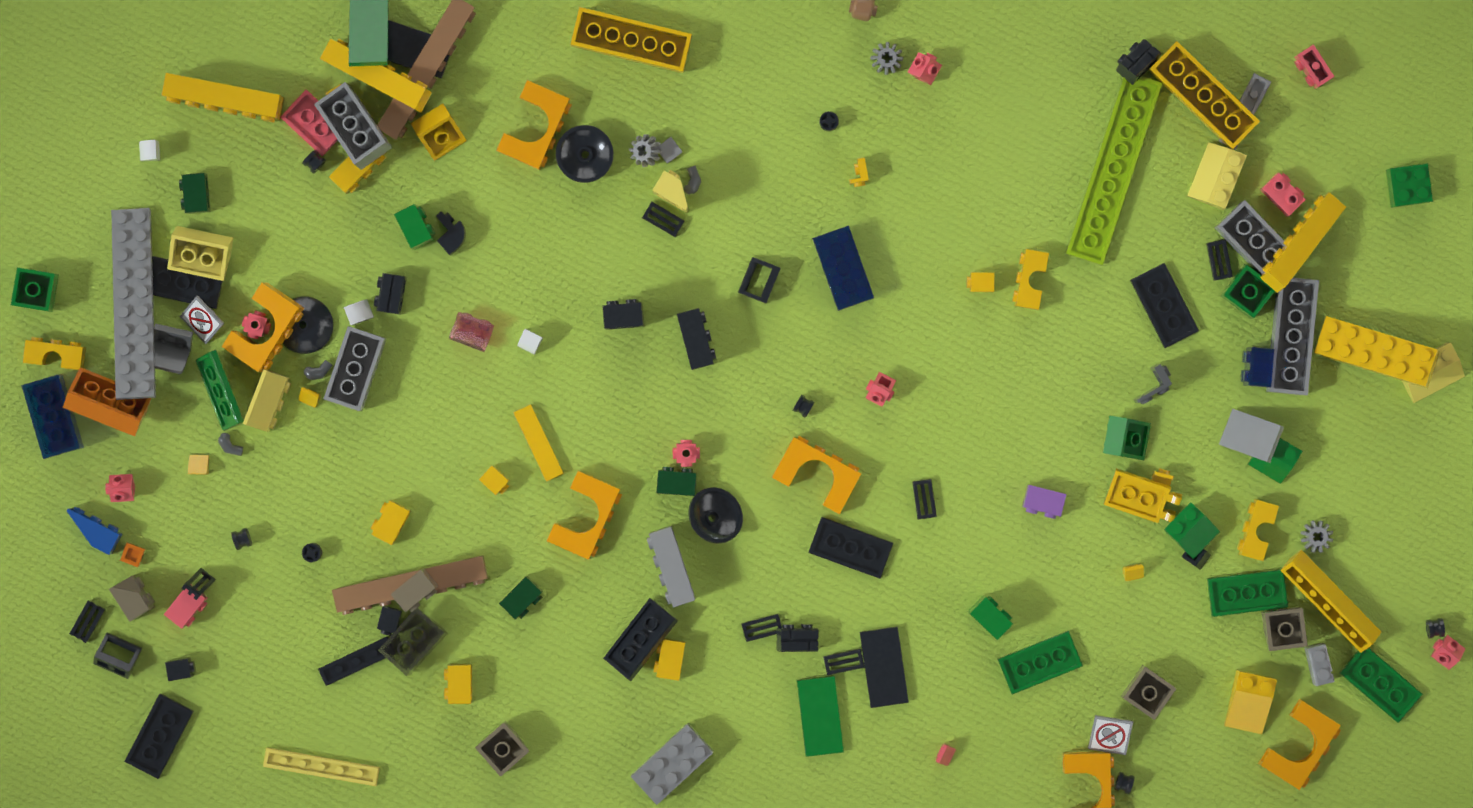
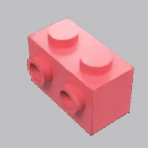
(1313, 66)
(1283, 194)
(184, 608)

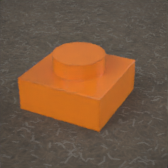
(132, 554)

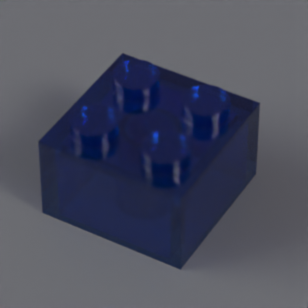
(1258, 367)

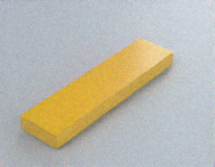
(538, 442)

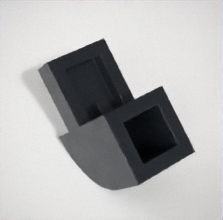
(454, 237)

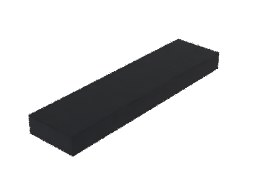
(352, 662)

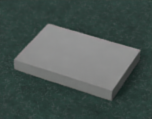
(1251, 435)

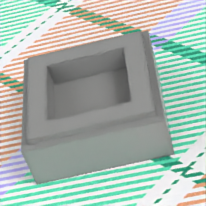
(670, 150)

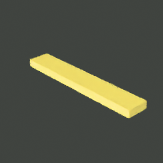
(321, 766)

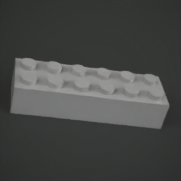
(1293, 336)

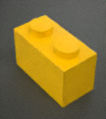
(390, 522)
(670, 659)
(459, 683)

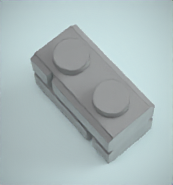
(1319, 664)

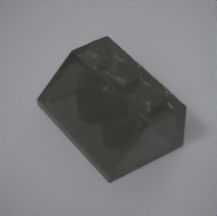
(412, 641)

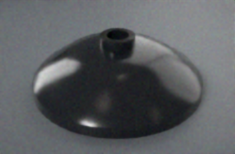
(570, 151)
(317, 330)
(723, 510)

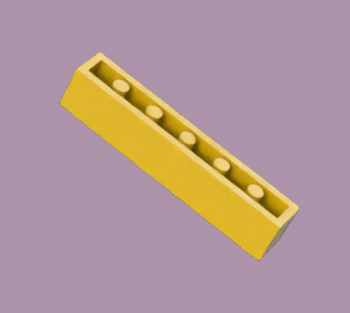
(379, 77)
(1302, 242)
(1331, 601)

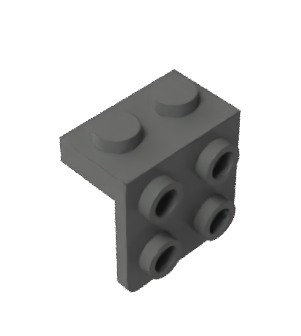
(171, 348)
(1162, 375)

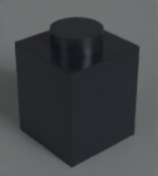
(389, 620)
(180, 669)

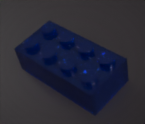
(843, 268)
(53, 424)

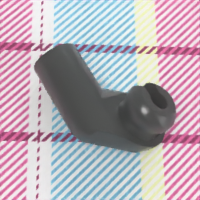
(694, 182)
(317, 373)
(227, 446)

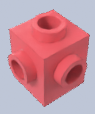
(925, 68)
(263, 327)
(880, 389)
(686, 445)
(120, 488)
(1447, 652)

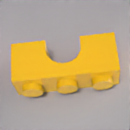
(1031, 262)
(37, 352)
(1259, 513)

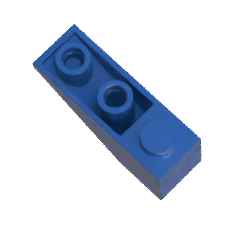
(98, 535)

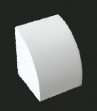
(149, 150)
(358, 312)
(529, 341)

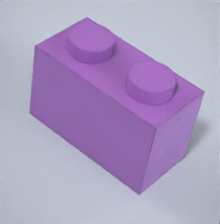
(1043, 500)

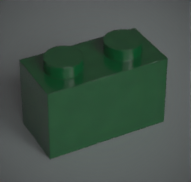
(195, 193)
(676, 482)
(521, 597)

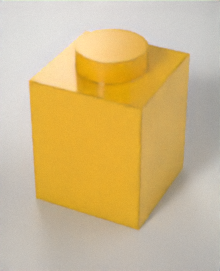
(980, 282)
(495, 480)

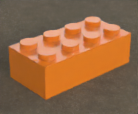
(96, 399)

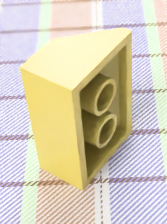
(1216, 175)
(671, 190)
(199, 253)
(1446, 371)
(267, 400)

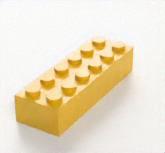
(631, 40)
(1204, 95)
(222, 96)
(1377, 352)

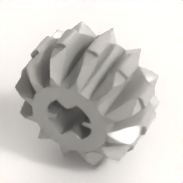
(881, 62)
(651, 149)
(1316, 544)

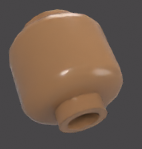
(863, 9)

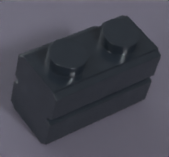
(1138, 61)
(390, 294)
(797, 639)

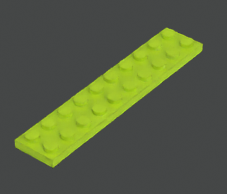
(1113, 170)

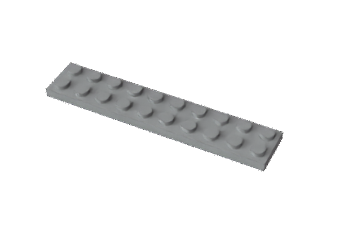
(133, 303)

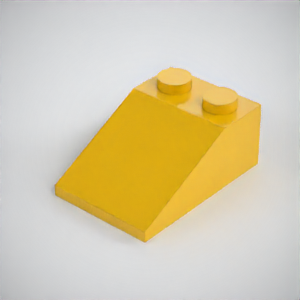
(1250, 701)

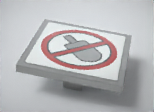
(201, 319)
(1110, 735)

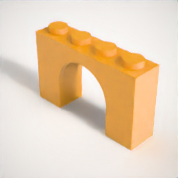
(535, 152)
(285, 314)
(844, 476)
(584, 542)
(1323, 732)
(1096, 764)

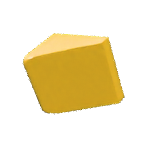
(309, 397)
(198, 464)
(1133, 572)

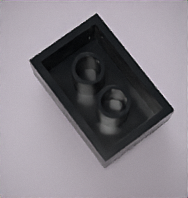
(623, 315)
(696, 338)

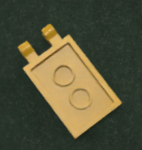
(1141, 497)

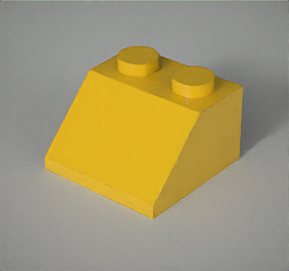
(438, 132)

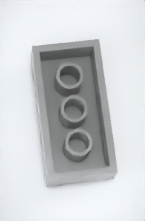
(353, 126)
(1250, 236)
(354, 368)
(671, 565)
(672, 763)

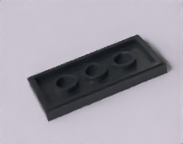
(406, 45)
(183, 286)
(1164, 305)
(850, 547)
(640, 639)
(884, 667)
(159, 736)

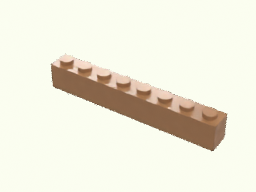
(428, 63)
(380, 590)

